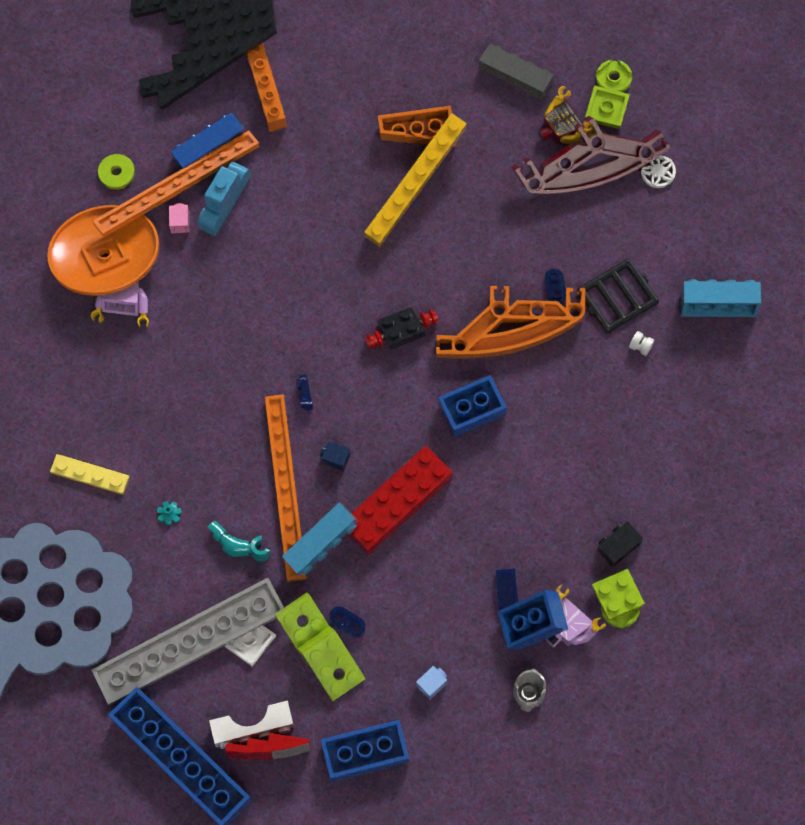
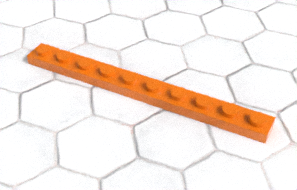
(175, 184)
(284, 477)

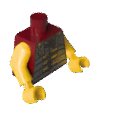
(560, 121)

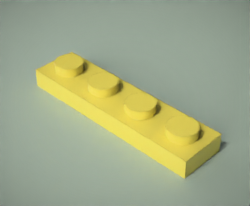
(90, 474)

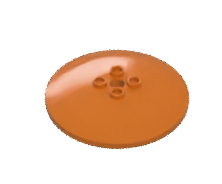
(78, 248)

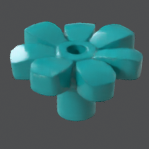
(169, 513)

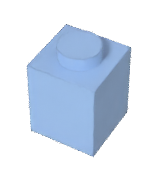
(432, 682)

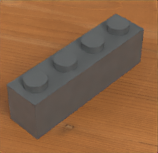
(516, 71)

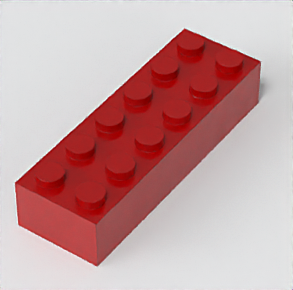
(399, 499)

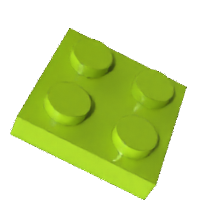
(607, 106)
(618, 594)

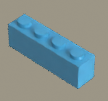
(320, 539)

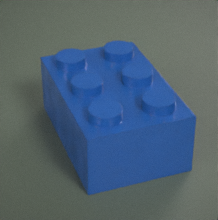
(472, 406)
(532, 620)

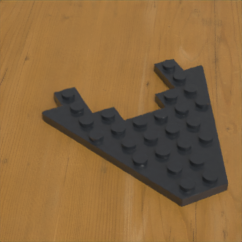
(216, 38)

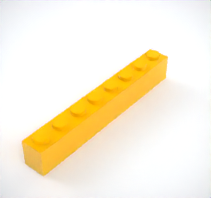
(415, 180)

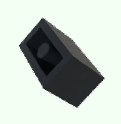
(619, 544)

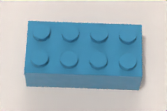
(720, 298)

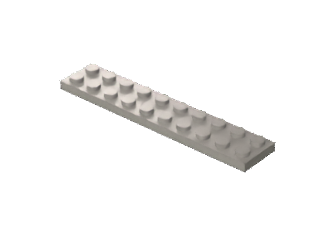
(188, 641)

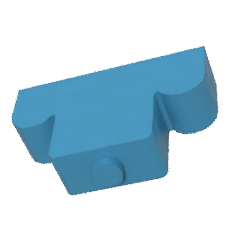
(222, 196)

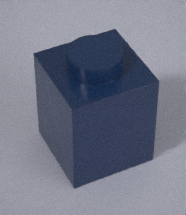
(335, 455)

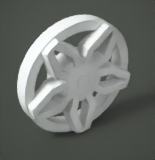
(658, 172)

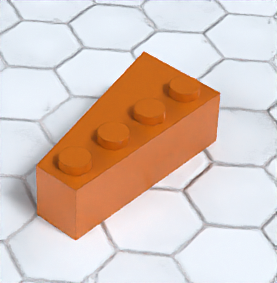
(413, 126)

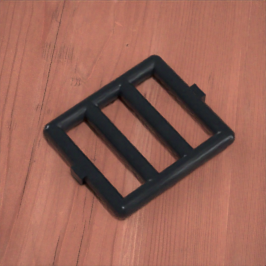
(622, 318)

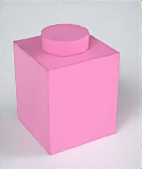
(179, 218)

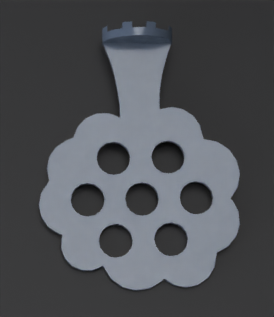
(76, 646)

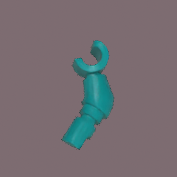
(237, 547)

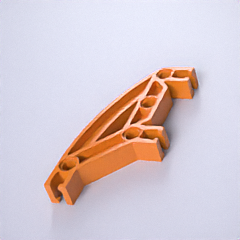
(542, 328)

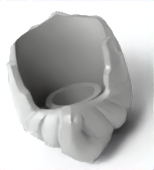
(529, 689)

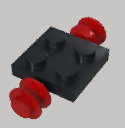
(401, 328)

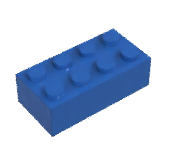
(365, 751)

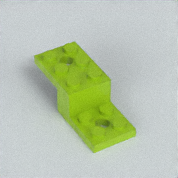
(320, 646)

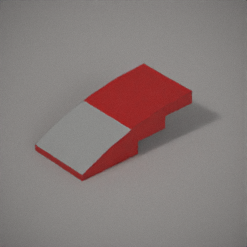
(276, 747)

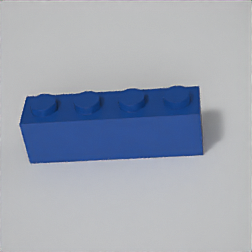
(208, 140)

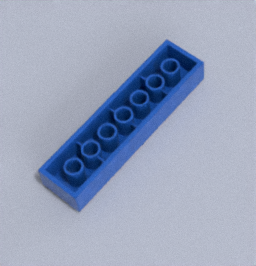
(180, 758)

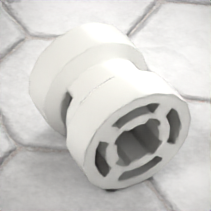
(643, 347)

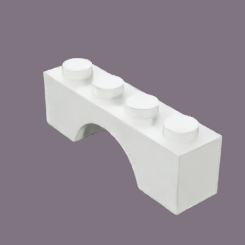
(277, 719)

